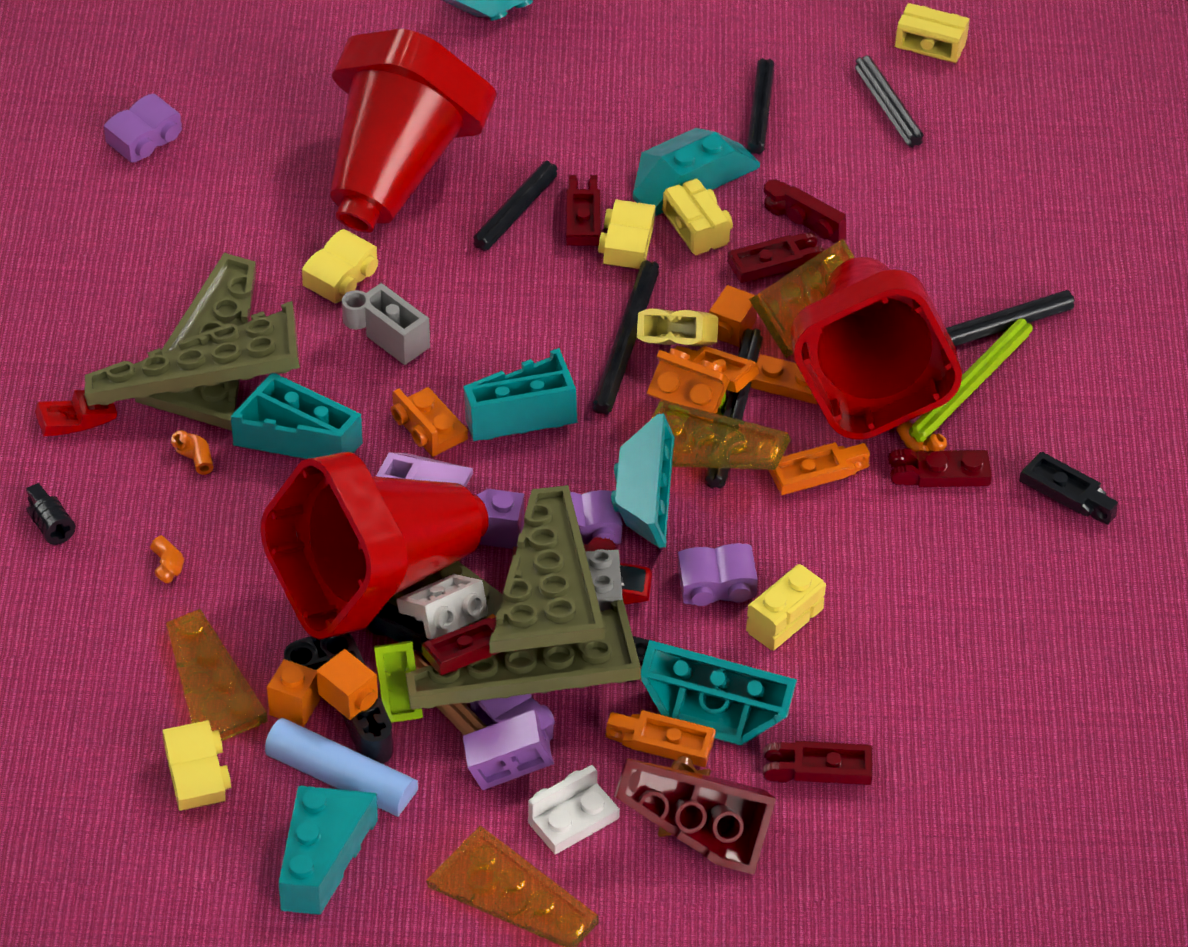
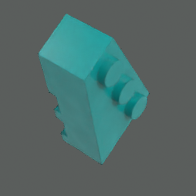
(523, 400)
(295, 421)
(320, 844)

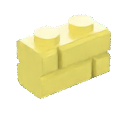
(932, 32)
(697, 216)
(785, 607)

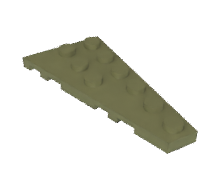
(549, 582)

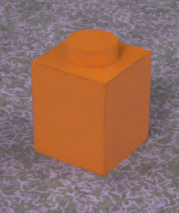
(734, 314)
(347, 684)
(293, 692)

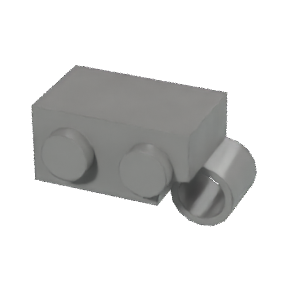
(388, 321)

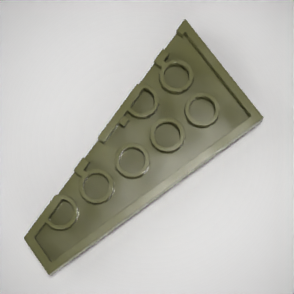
(221, 301)
(205, 359)
(534, 668)

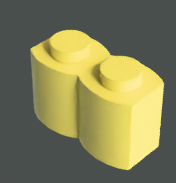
(628, 233)
(340, 266)
(677, 327)
(195, 765)

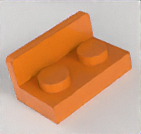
(688, 382)
(428, 420)

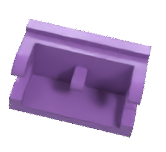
(507, 750)

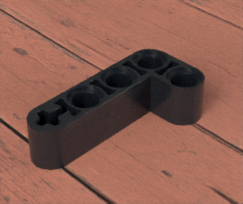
(315, 653)

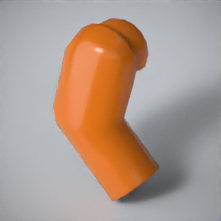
(932, 443)
(193, 448)
(171, 559)

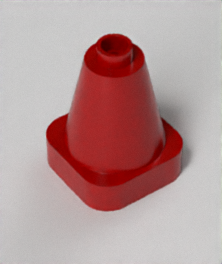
(399, 119)
(874, 350)
(358, 538)

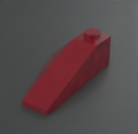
(703, 811)

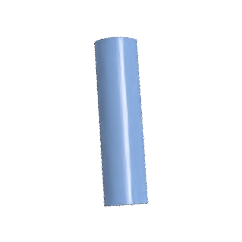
(339, 765)

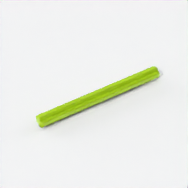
(973, 378)

